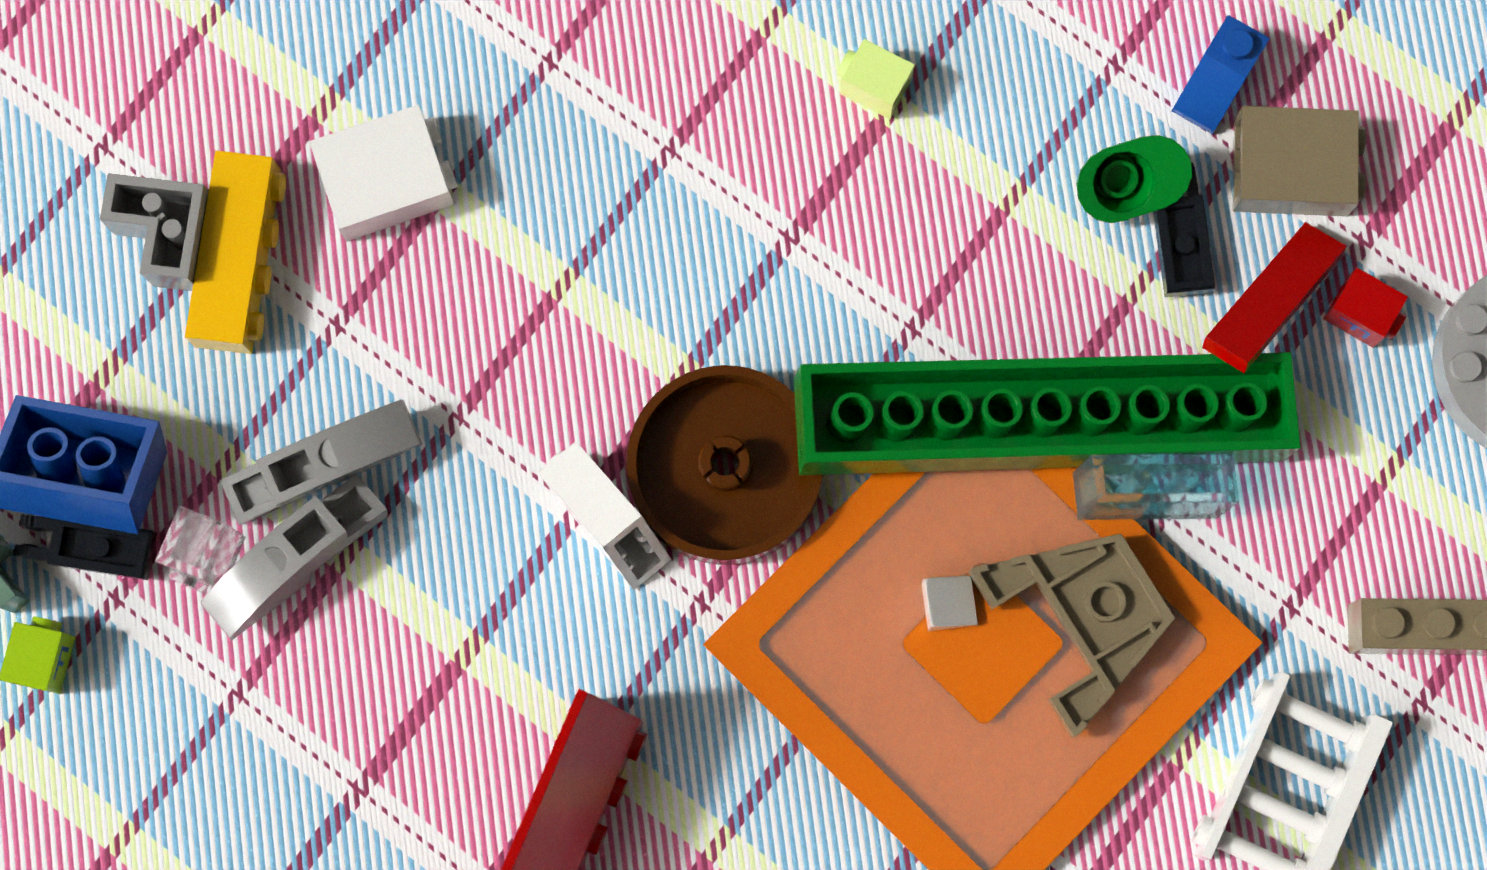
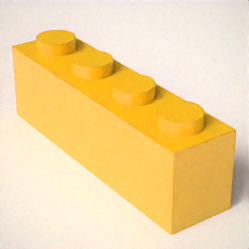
(234, 252)

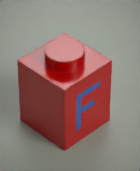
(1367, 308)

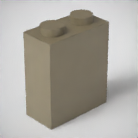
(1297, 161)

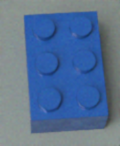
(79, 464)

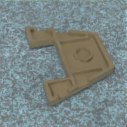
(1102, 605)

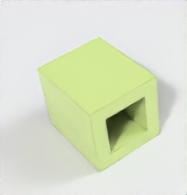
(875, 78)

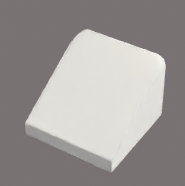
(949, 602)

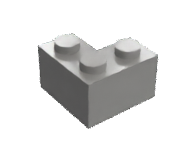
(166, 216)

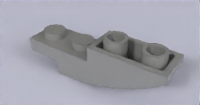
(320, 461)
(290, 553)

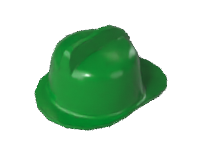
(1134, 178)

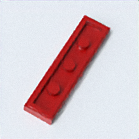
(1274, 297)

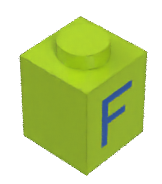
(37, 655)

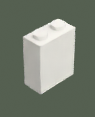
(384, 172)

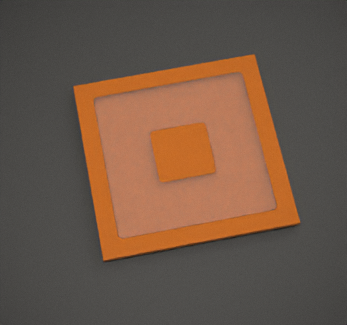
(956, 724)

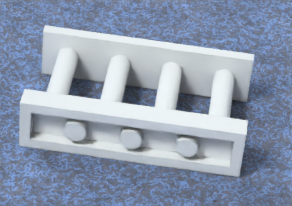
(1342, 784)

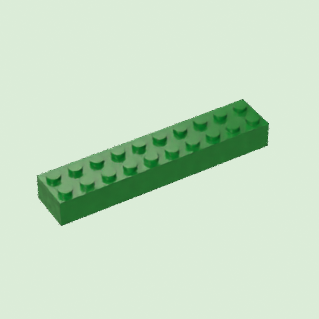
(1040, 412)

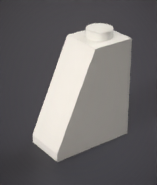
(605, 515)

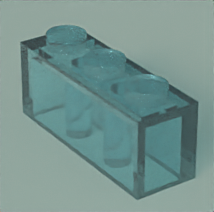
(1155, 486)

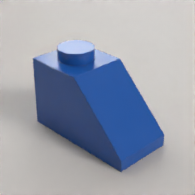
(1220, 74)

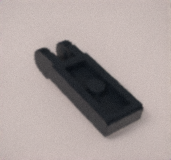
(1184, 245)
(90, 547)

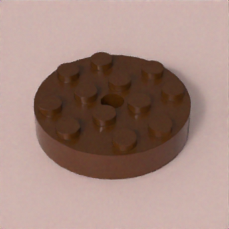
(709, 513)

